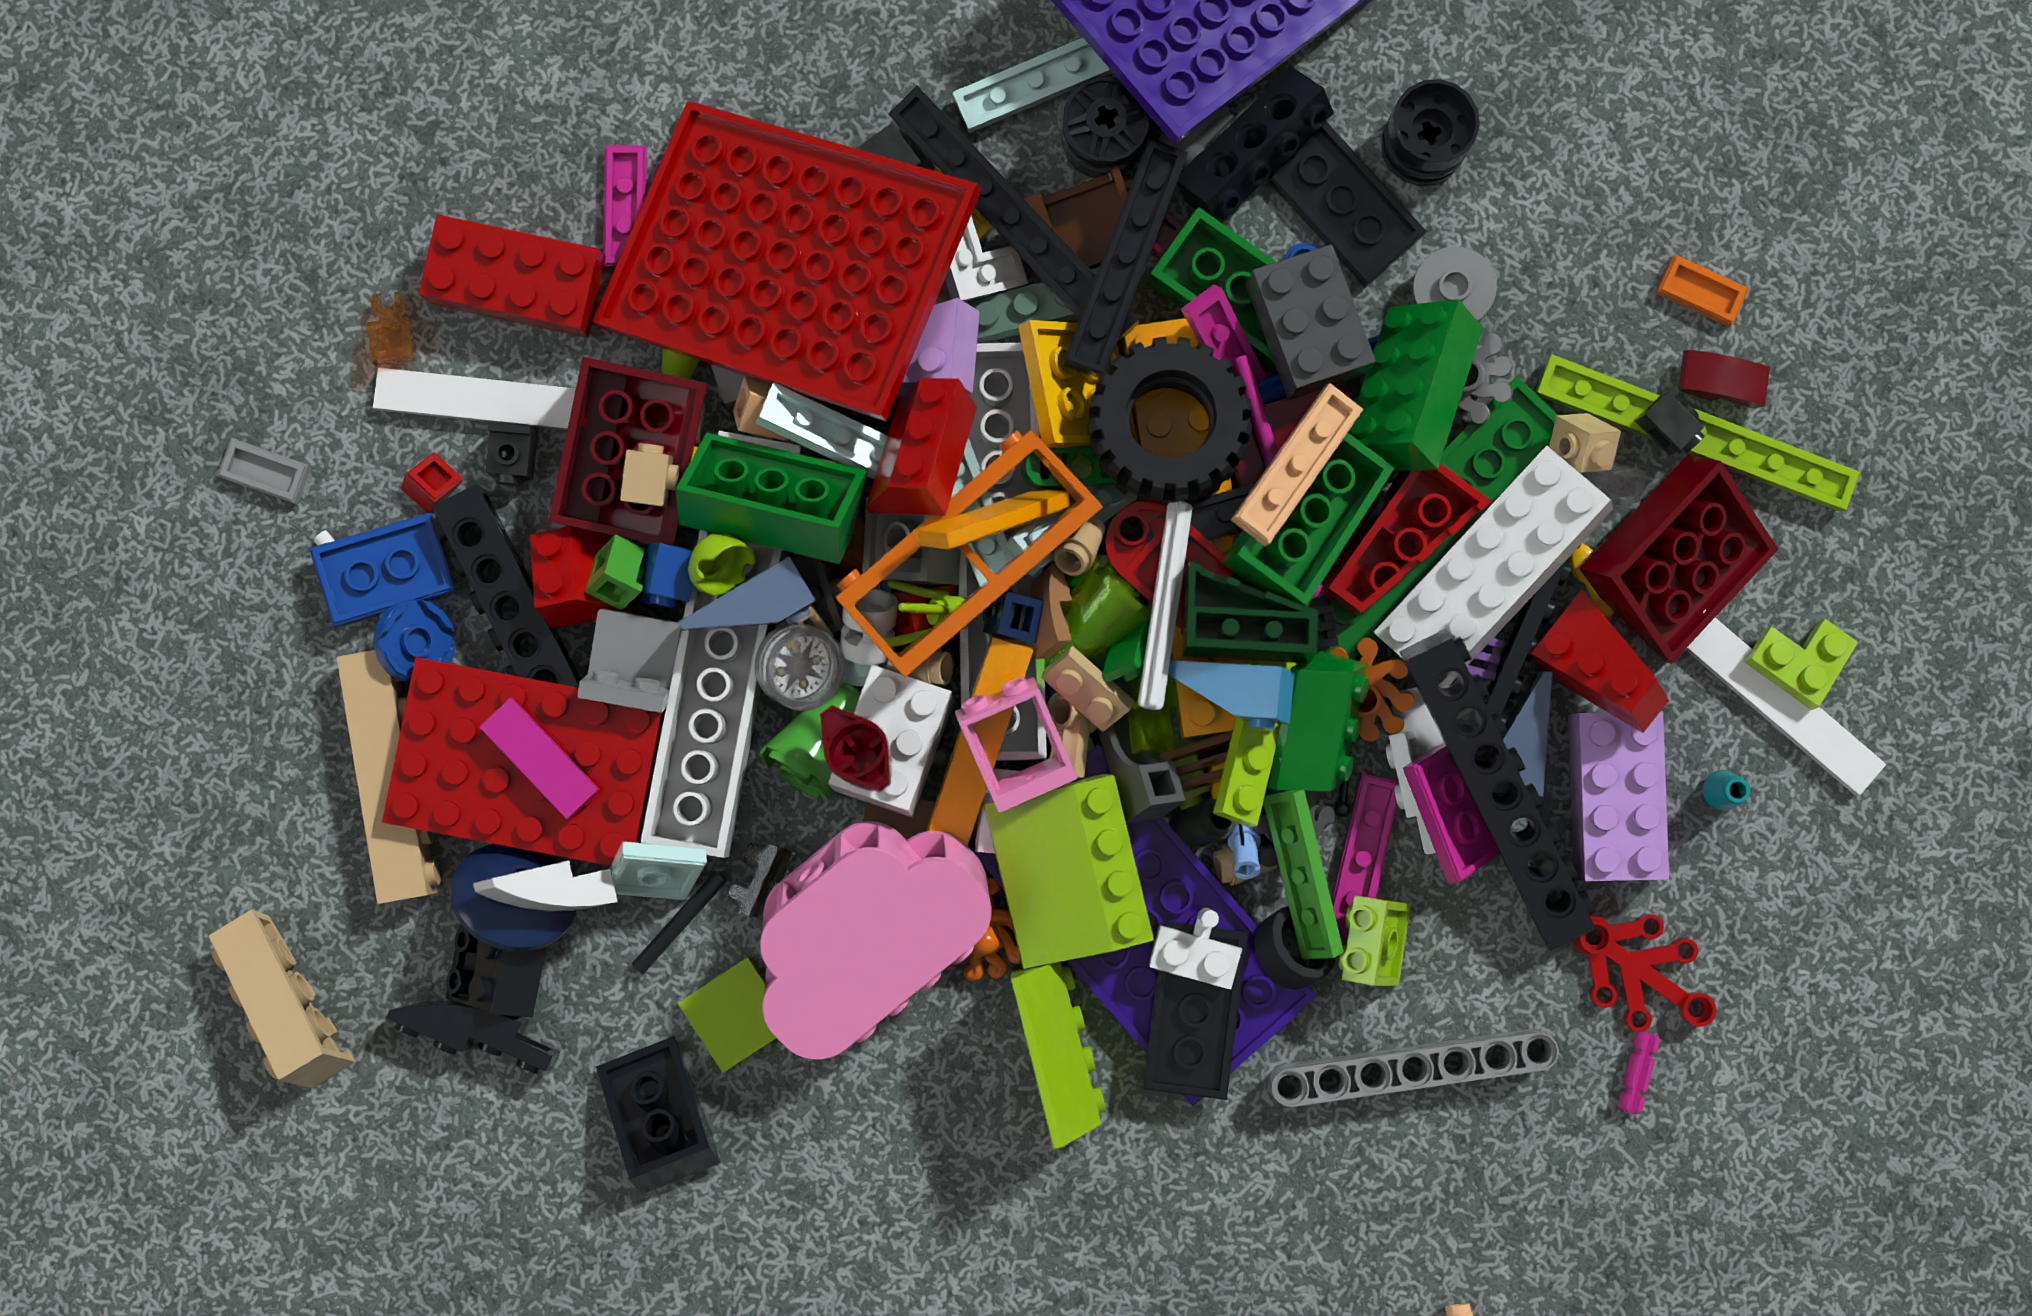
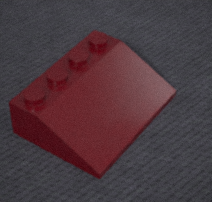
(612, 414)
(1680, 555)

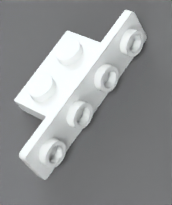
(1412, 742)

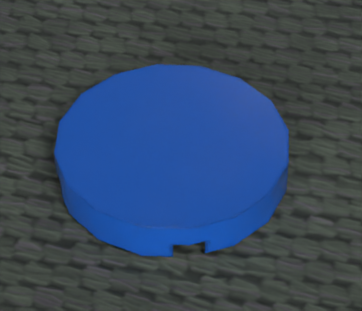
(409, 632)

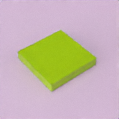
(730, 1014)

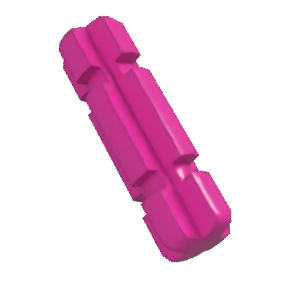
(1638, 1072)

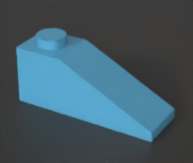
(1247, 691)

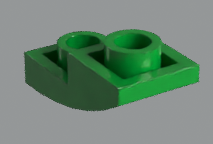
(1127, 655)

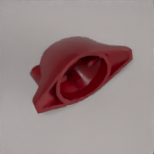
(856, 749)

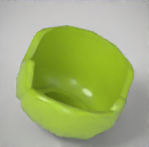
(719, 563)

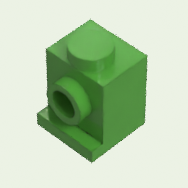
(616, 572)

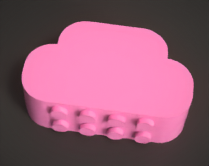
(866, 932)

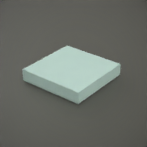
(656, 870)

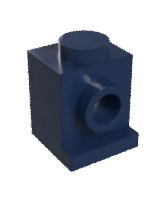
(1004, 616)

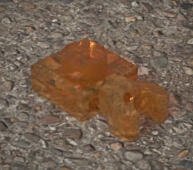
(391, 336)

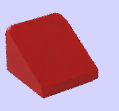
(430, 482)

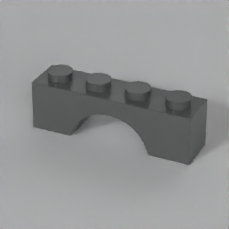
(1144, 781)

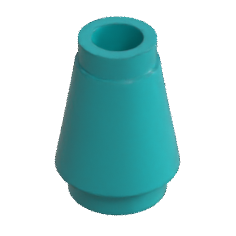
(1717, 790)

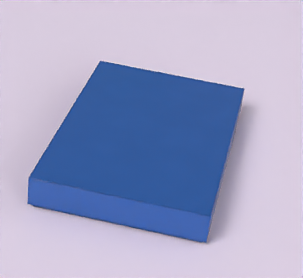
(381, 568)

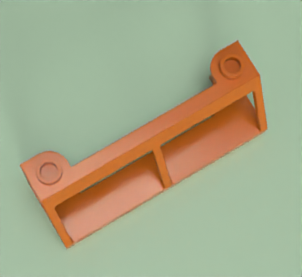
(1014, 450)

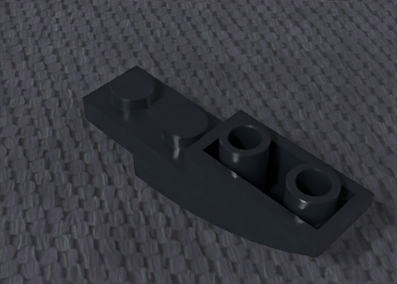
(458, 1026)

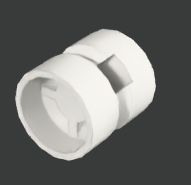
(881, 612)

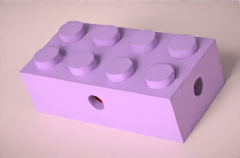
(1618, 799)

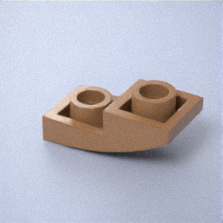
(1053, 627)

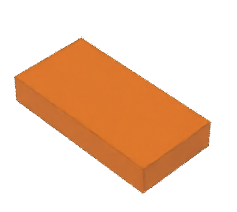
(1702, 290)

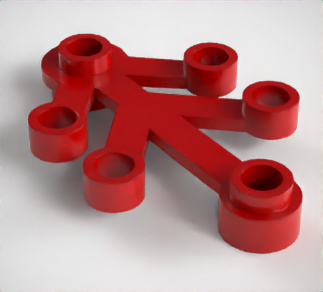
(1636, 967)

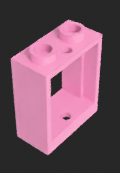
(1030, 781)

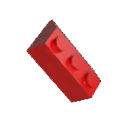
(923, 449)

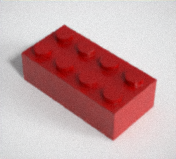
(512, 276)

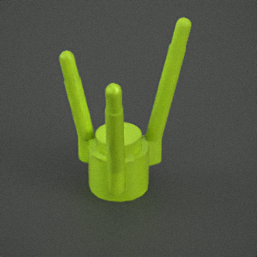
(935, 610)

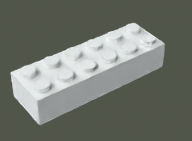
(1501, 559)

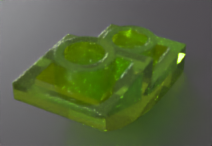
(1149, 728)

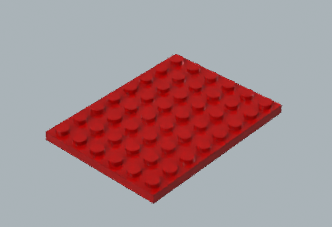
(787, 258)

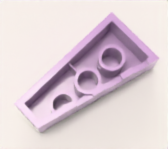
(946, 346)

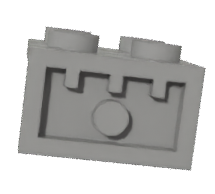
(631, 660)

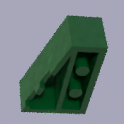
(1243, 622)

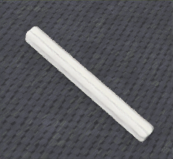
(1165, 605)

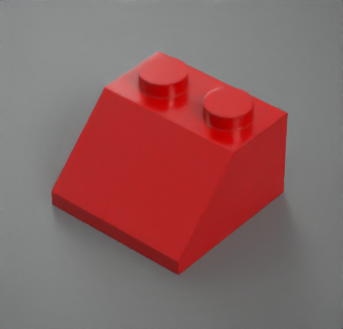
(561, 573)

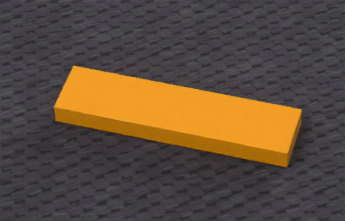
(993, 518)

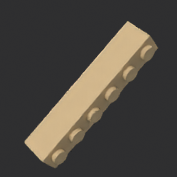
(374, 720)

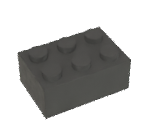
(1310, 322)

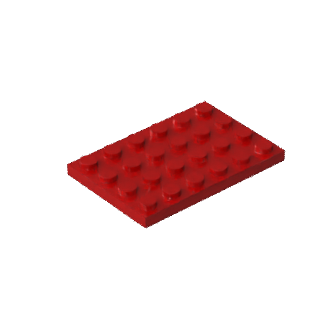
(464, 786)

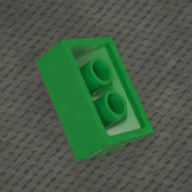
(1323, 723)

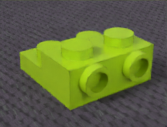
(1375, 941)

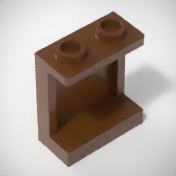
(1086, 213)

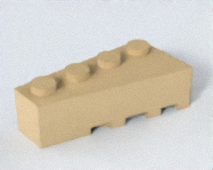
(277, 1002)

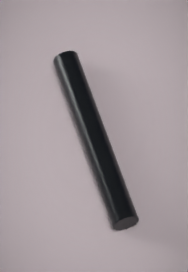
(679, 922)

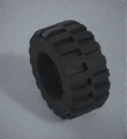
(1182, 369)

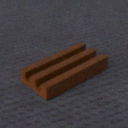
(1196, 748)

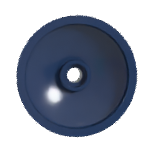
(497, 922)

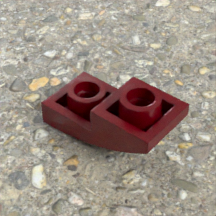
(1724, 377)

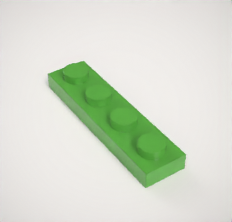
(1303, 874)

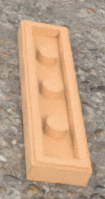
(1296, 464)

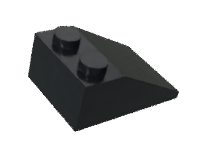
(657, 1116)

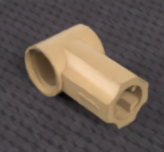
(1073, 731)

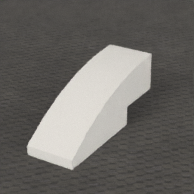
(551, 888)

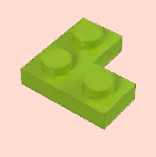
(1804, 671)

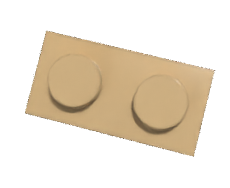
(1086, 689)

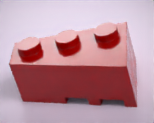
(1600, 665)

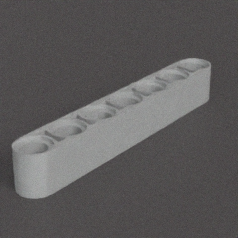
(1432, 1070)

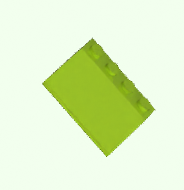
(1069, 873)
(1056, 1051)

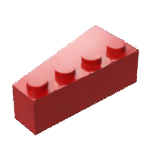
(1400, 533)

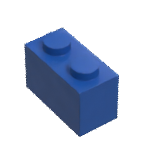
(665, 575)

